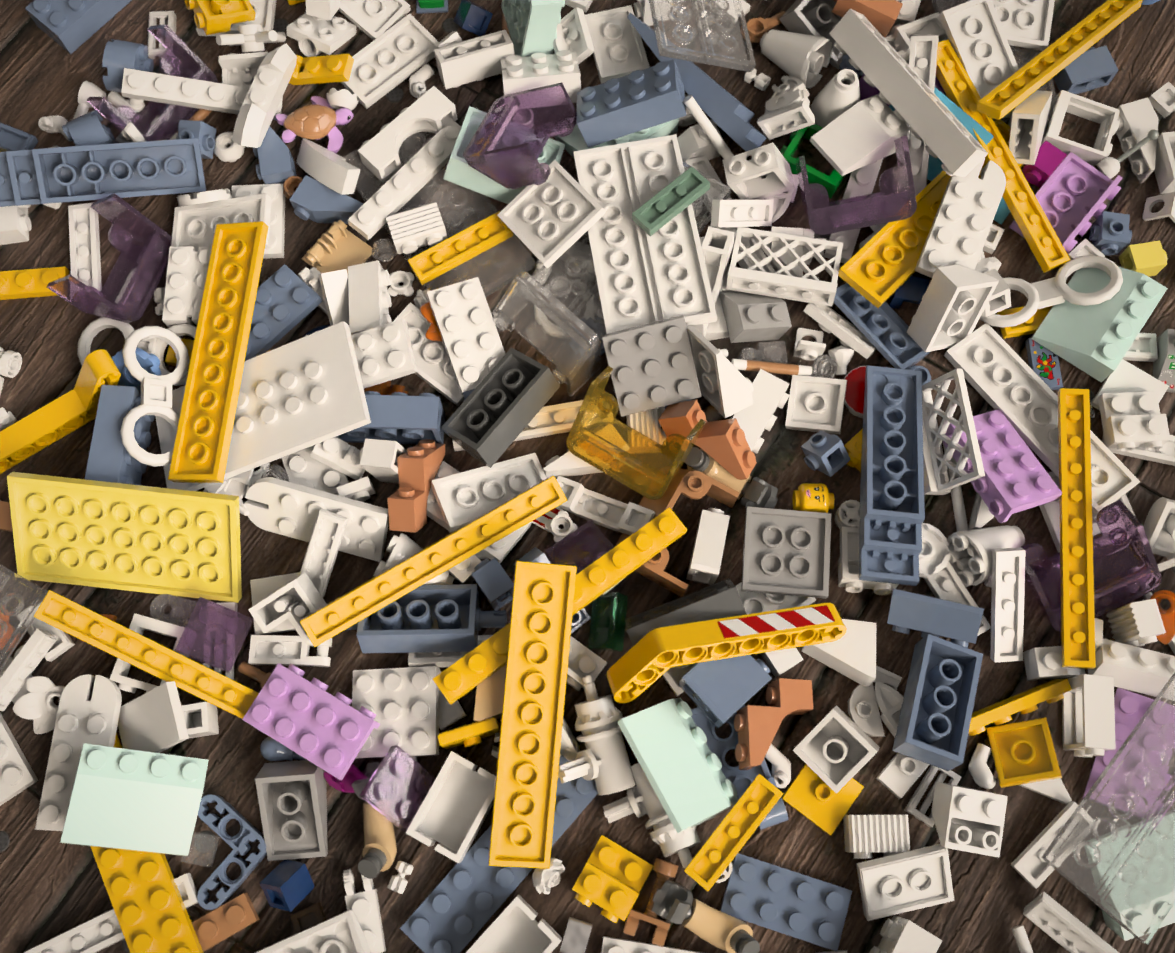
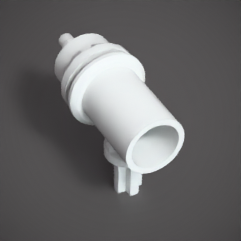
(605, 750)
(644, 801)

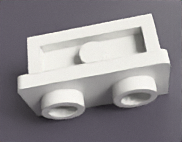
(574, 35)
(240, 68)

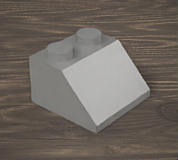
(754, 316)

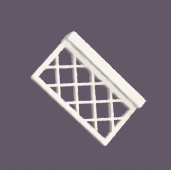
(782, 283)
(935, 462)

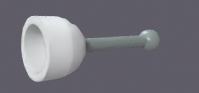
(1111, 166)

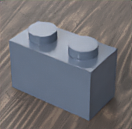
(1087, 72)
(493, 583)

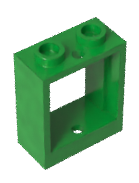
(814, 176)

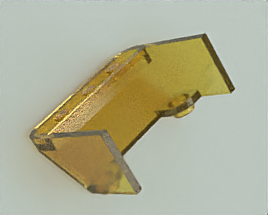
(621, 449)

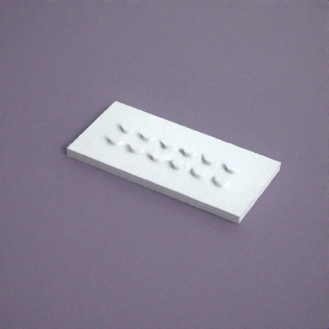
(636, 273)
(287, 402)

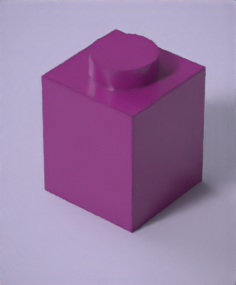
(1046, 163)

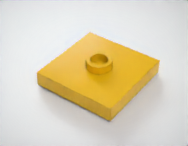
(469, 734)
(1023, 752)
(818, 801)

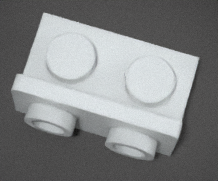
(582, 663)

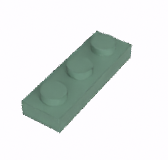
(671, 201)

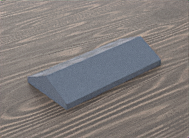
(881, 327)

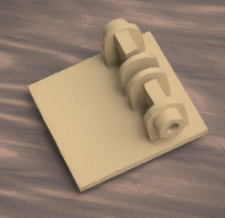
(337, 250)

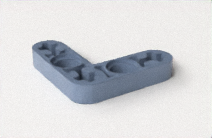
(240, 845)

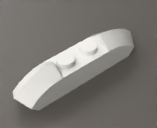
(264, 97)

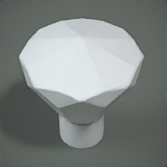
(842, 356)

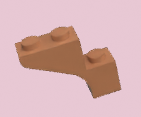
(719, 439)
(415, 471)
(760, 724)

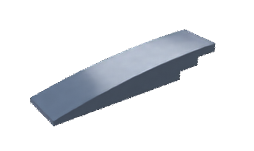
(709, 95)
(99, 171)
(891, 477)

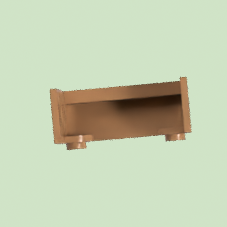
(694, 486)

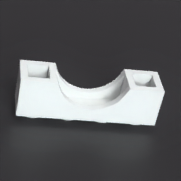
(426, 114)
(717, 253)

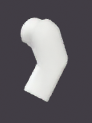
(780, 766)
(979, 769)

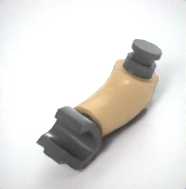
(754, 494)
(379, 833)
(711, 925)

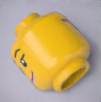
(813, 498)

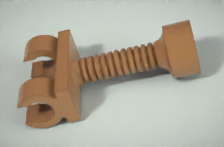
(664, 871)

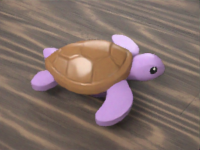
(315, 122)

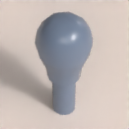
(275, 751)

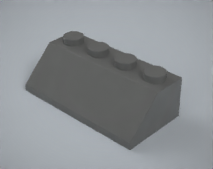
(501, 406)
(708, 603)

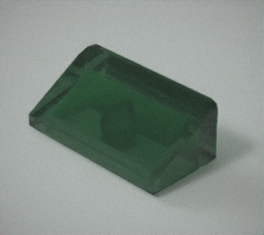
(608, 622)

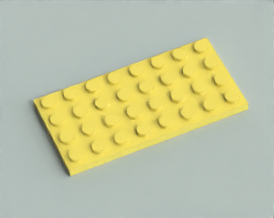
(126, 536)

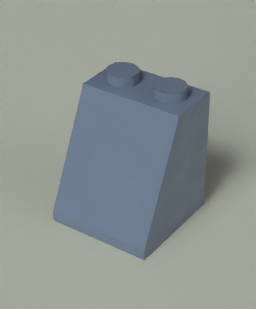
(724, 685)

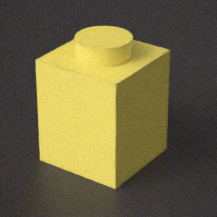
(1144, 258)

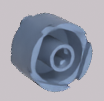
(123, 55)
(88, 130)

